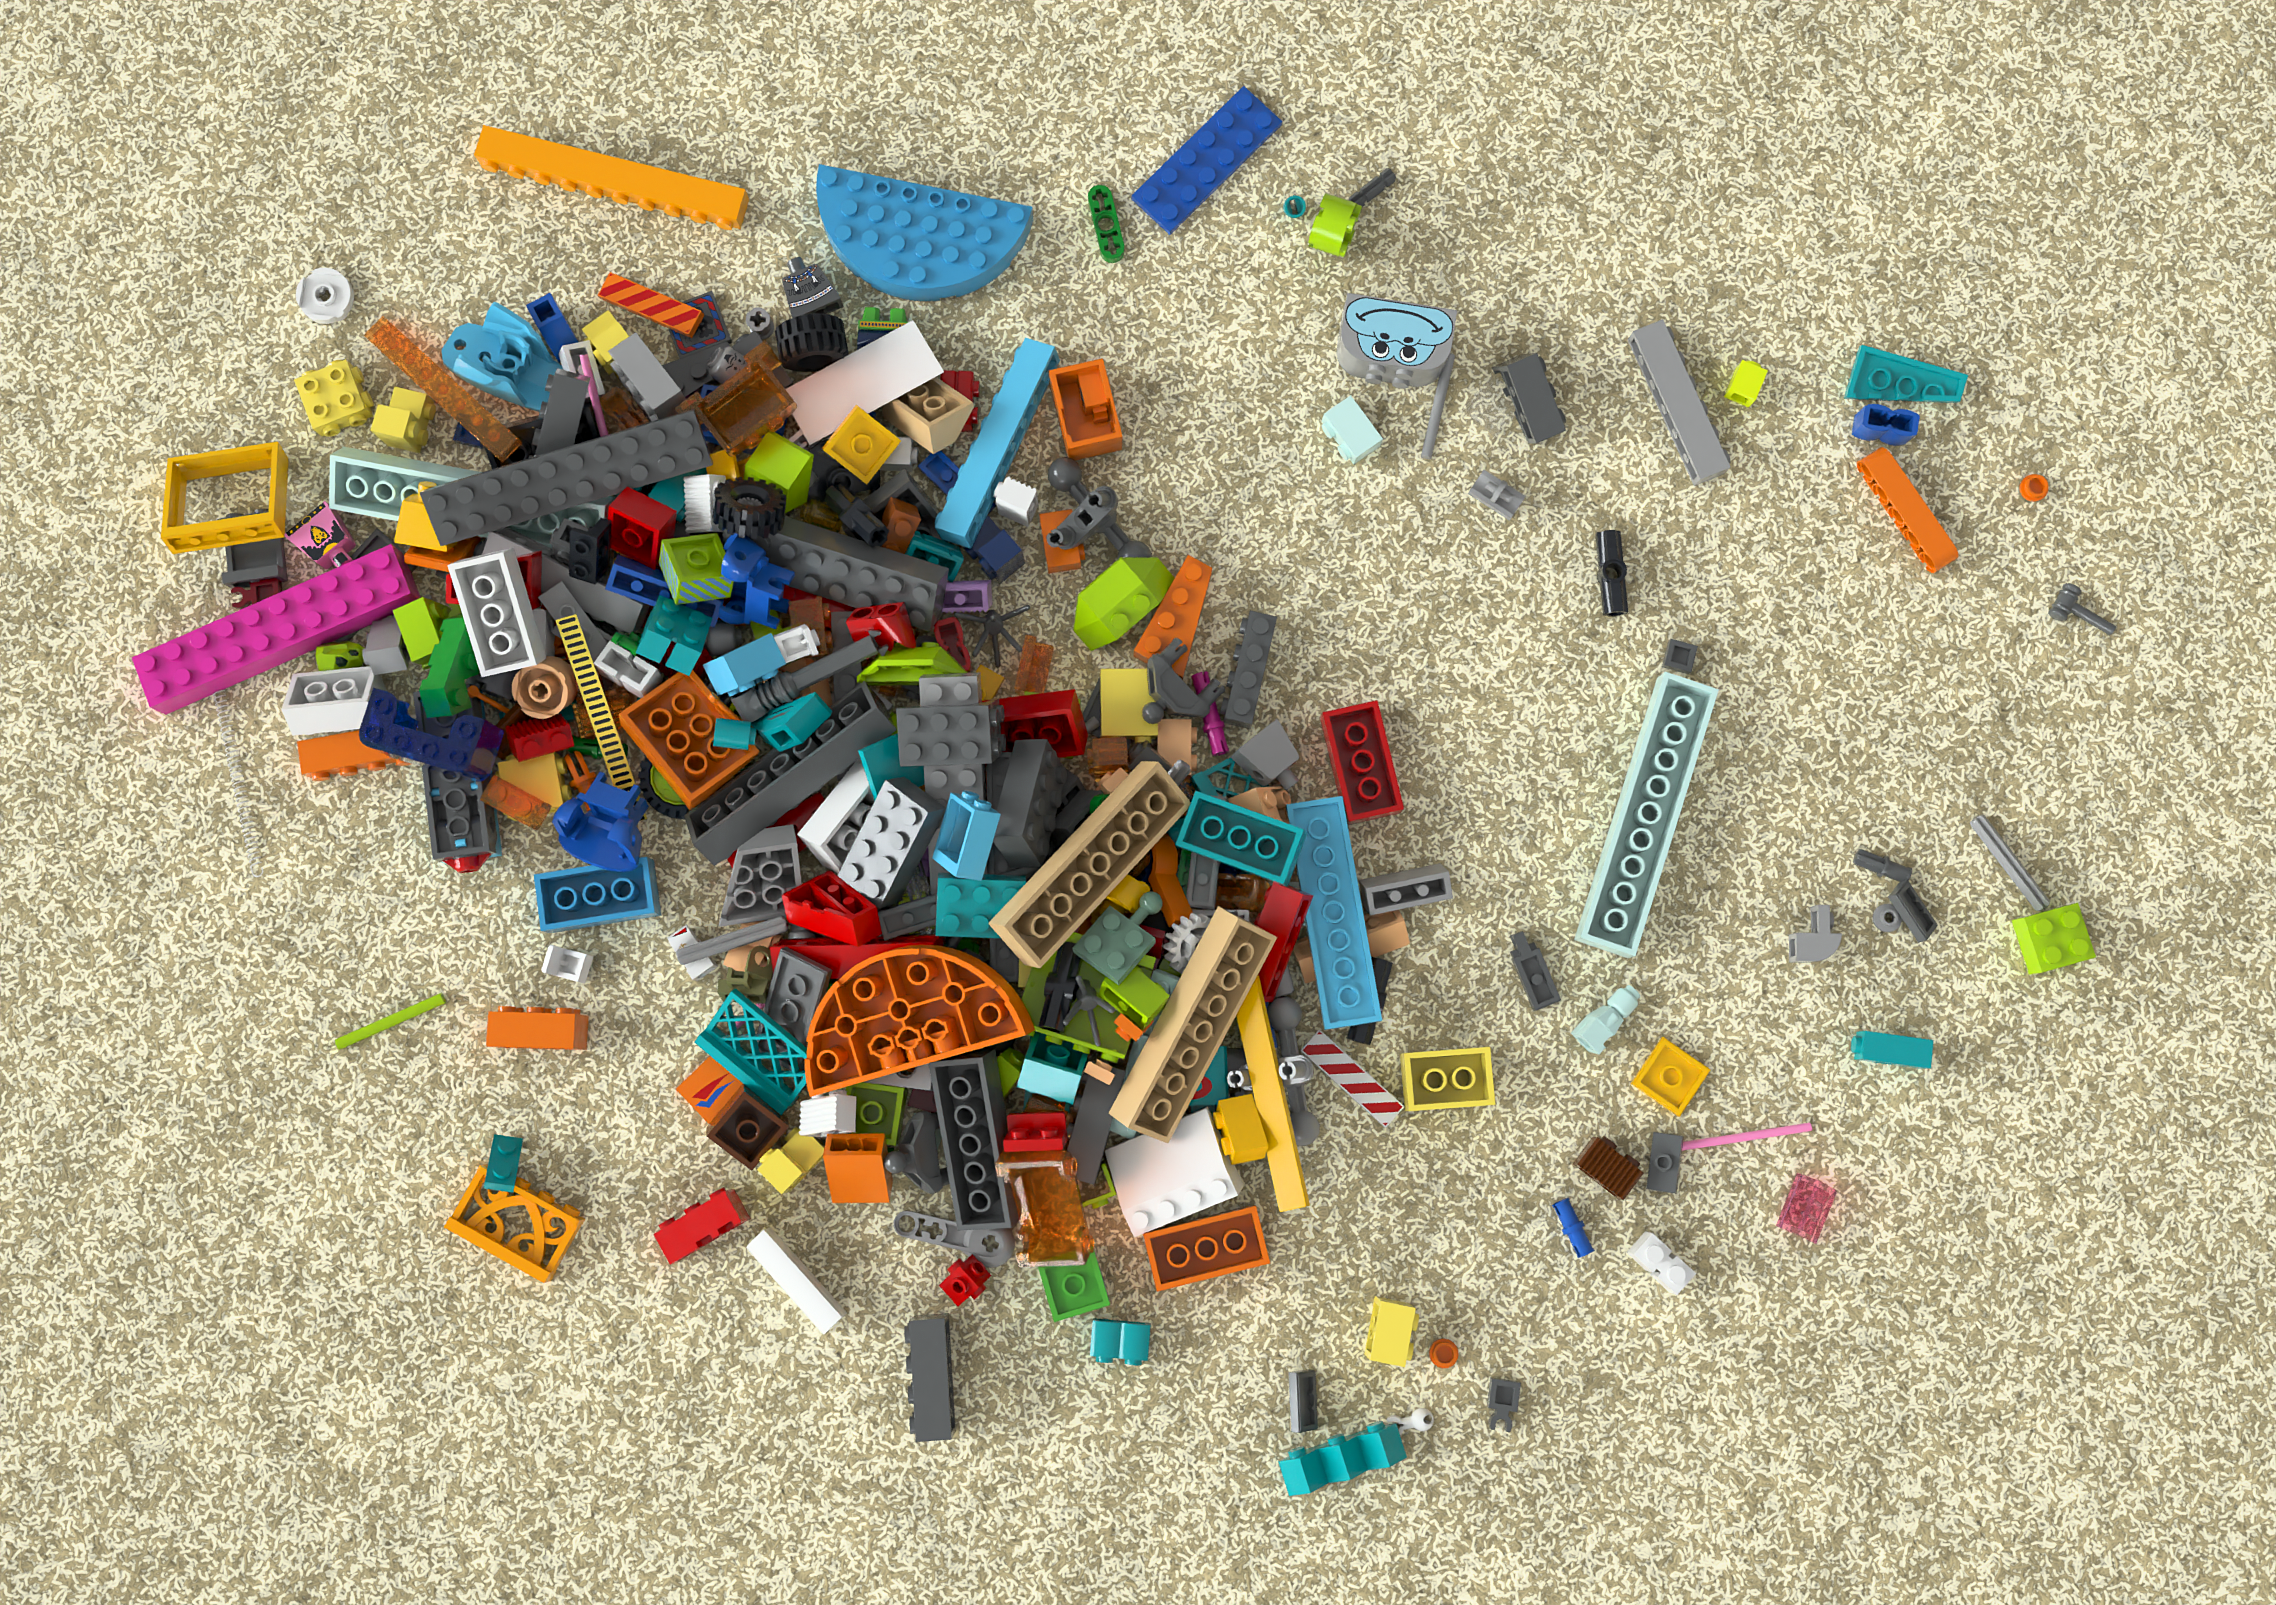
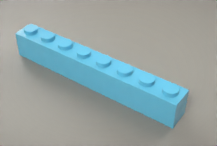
(996, 443)

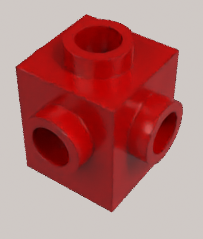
(965, 1280)

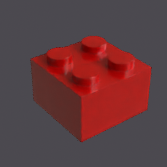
(640, 526)

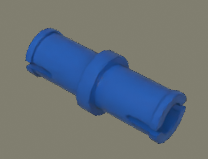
(1573, 1228)

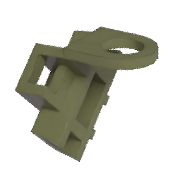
(752, 982)

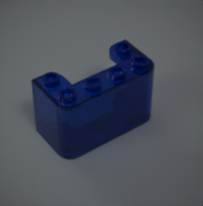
(393, 732)

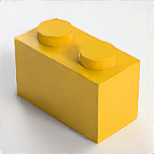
(1240, 1129)

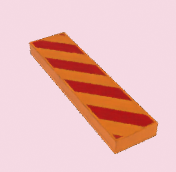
(651, 305)

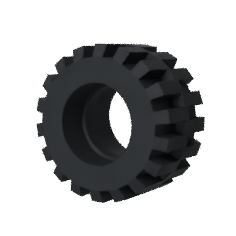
(811, 342)

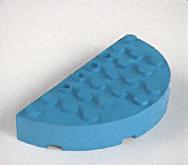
(917, 236)

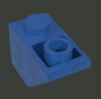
(552, 323)

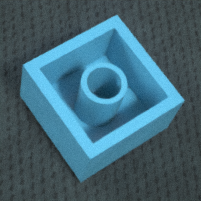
(745, 666)

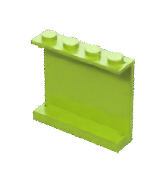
(1079, 1028)

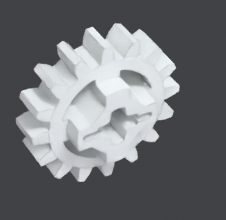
(1185, 940)

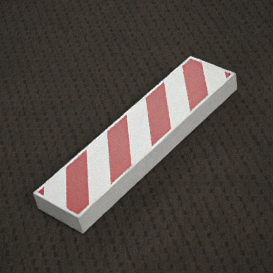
(1352, 1078)

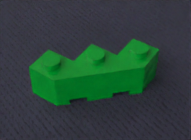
(450, 663)

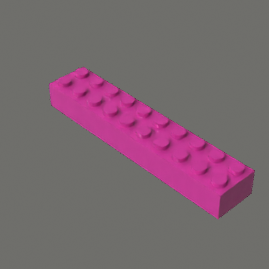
(275, 630)

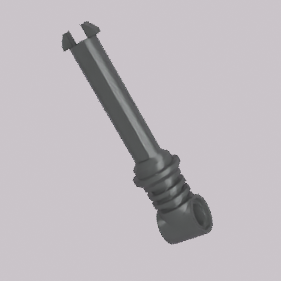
(787, 686)

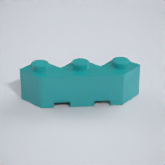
(1342, 1458)

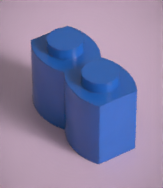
(1888, 426)

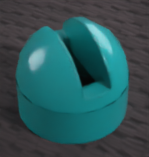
(1299, 205)

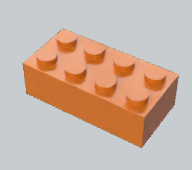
(1206, 1247)

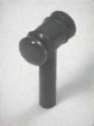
(2066, 604)

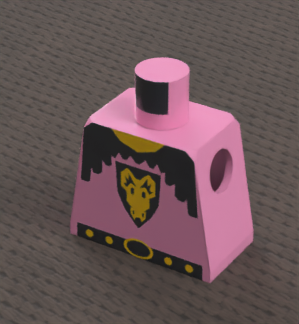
(323, 537)

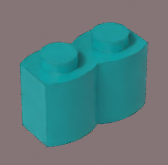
(1120, 1340)

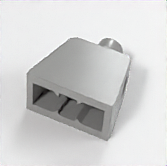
(1269, 756)

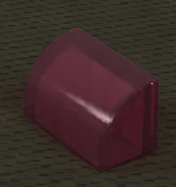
(1806, 1208)

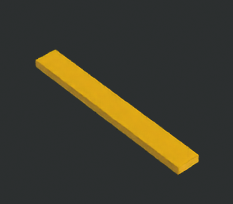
(1271, 1101)

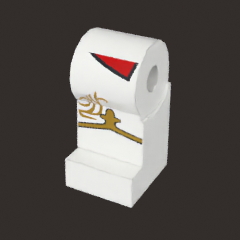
(686, 937)

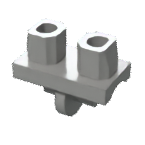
(1496, 494)

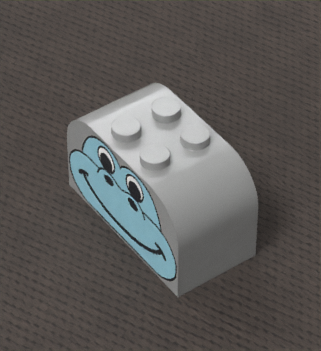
(1394, 340)

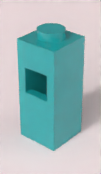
(1892, 1049)

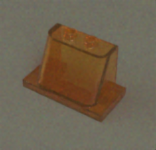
(745, 404)

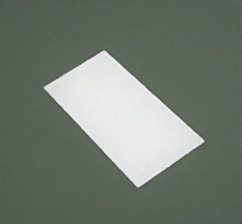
(864, 379)

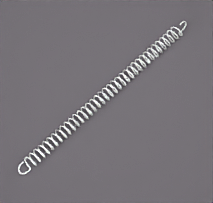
(237, 782)

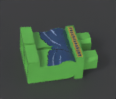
(871, 327)

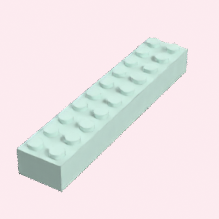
(379, 483)
(1646, 815)

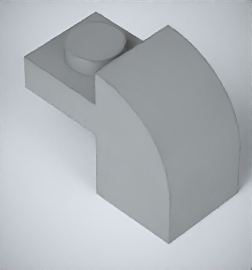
(1819, 943)

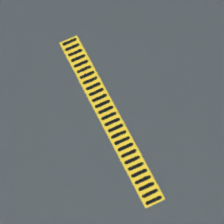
(596, 703)

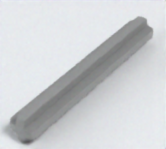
(2010, 862)
(732, 940)

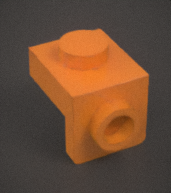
(1127, 1029)

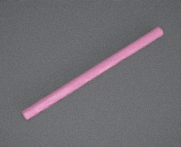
(594, 395)
(1746, 1136)

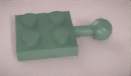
(1118, 943)

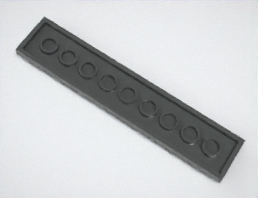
(566, 477)

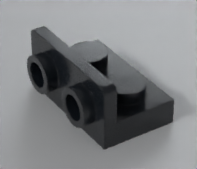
(590, 552)

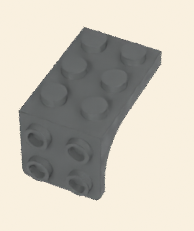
(950, 734)

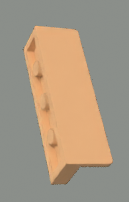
(1384, 933)

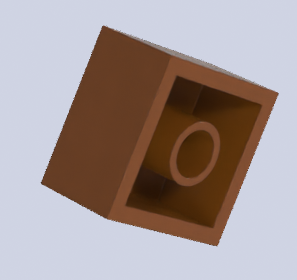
(747, 1127)

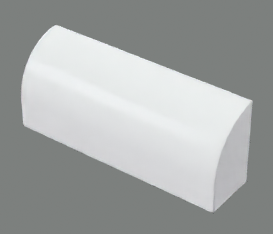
(796, 1280)

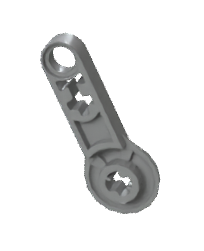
(967, 1241)

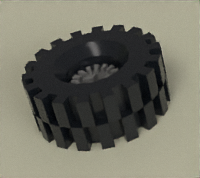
(749, 507)

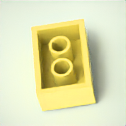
(1447, 1079)

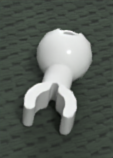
(1415, 1421)

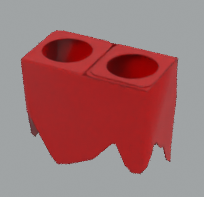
(888, 618)

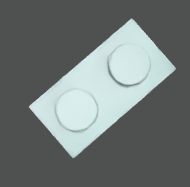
(1351, 430)

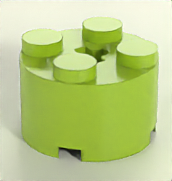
(1334, 225)

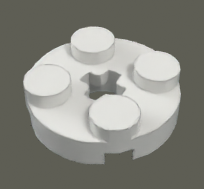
(333, 309)

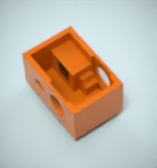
(1085, 410)

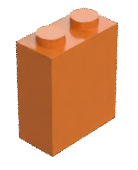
(857, 1168)

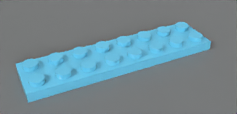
(1335, 915)

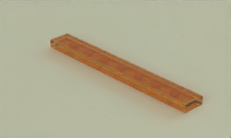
(443, 389)

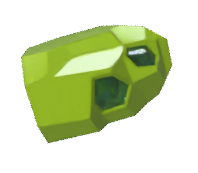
(339, 655)

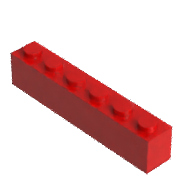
(843, 956)

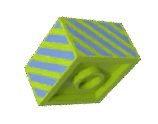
(694, 568)

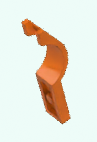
(1165, 882)

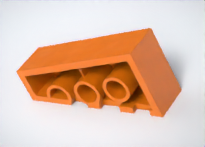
(1177, 614)

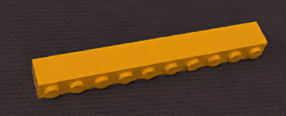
(611, 177)

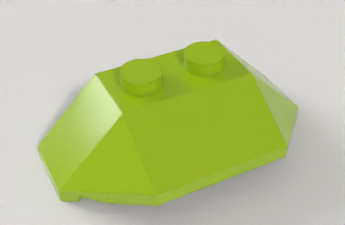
(1120, 599)
(907, 665)

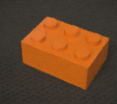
(537, 1028)

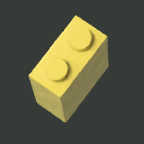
(1121, 705)

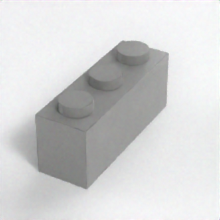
(1405, 889)

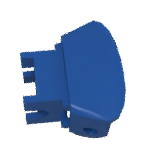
(756, 584)
(607, 832)

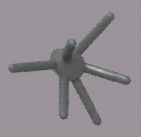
(994, 625)
(1087, 1001)

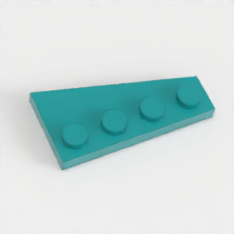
(1899, 378)

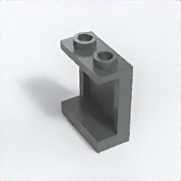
(254, 560)

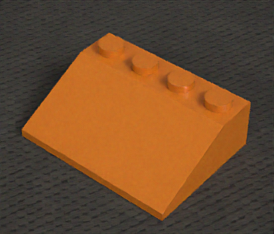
(677, 736)

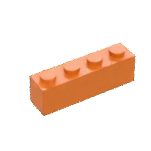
(339, 754)

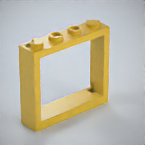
(228, 531)

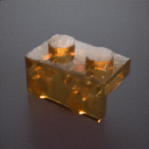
(813, 614)

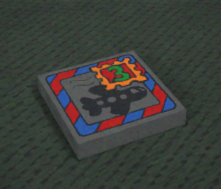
(709, 332)

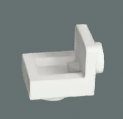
(797, 643)
(567, 964)

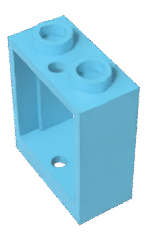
(966, 835)

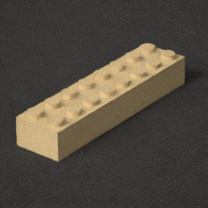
(1090, 864)
(1192, 1025)

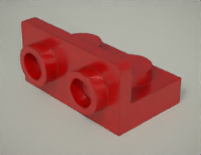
(1036, 1131)

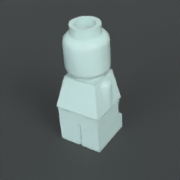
(1606, 1020)

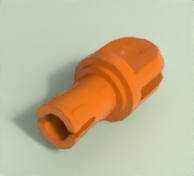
(581, 783)

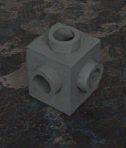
(561, 540)

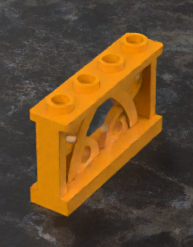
(532, 1260)

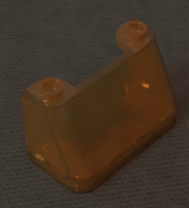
(1048, 1207)

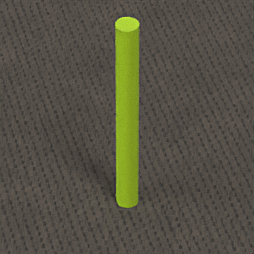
(390, 1021)

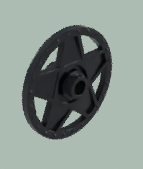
(833, 473)

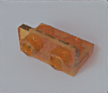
(1033, 666)

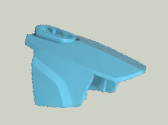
(512, 355)

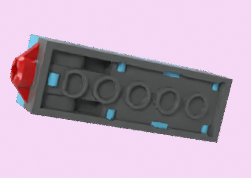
(460, 824)

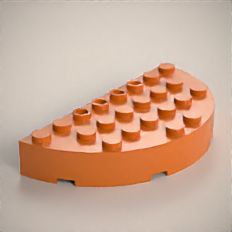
(906, 1013)

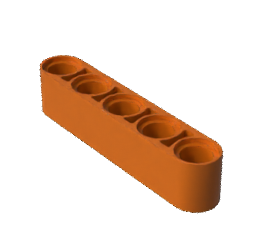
(1908, 508)

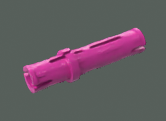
(1212, 723)

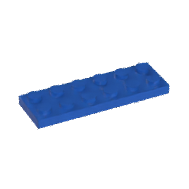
(1206, 160)

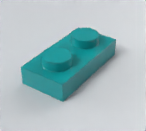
(503, 1163)

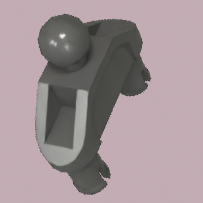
(1171, 691)
(918, 1154)

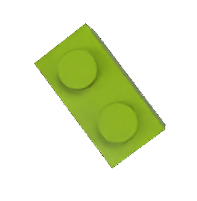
(1135, 997)

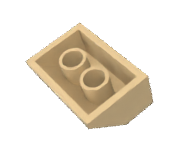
(930, 414)

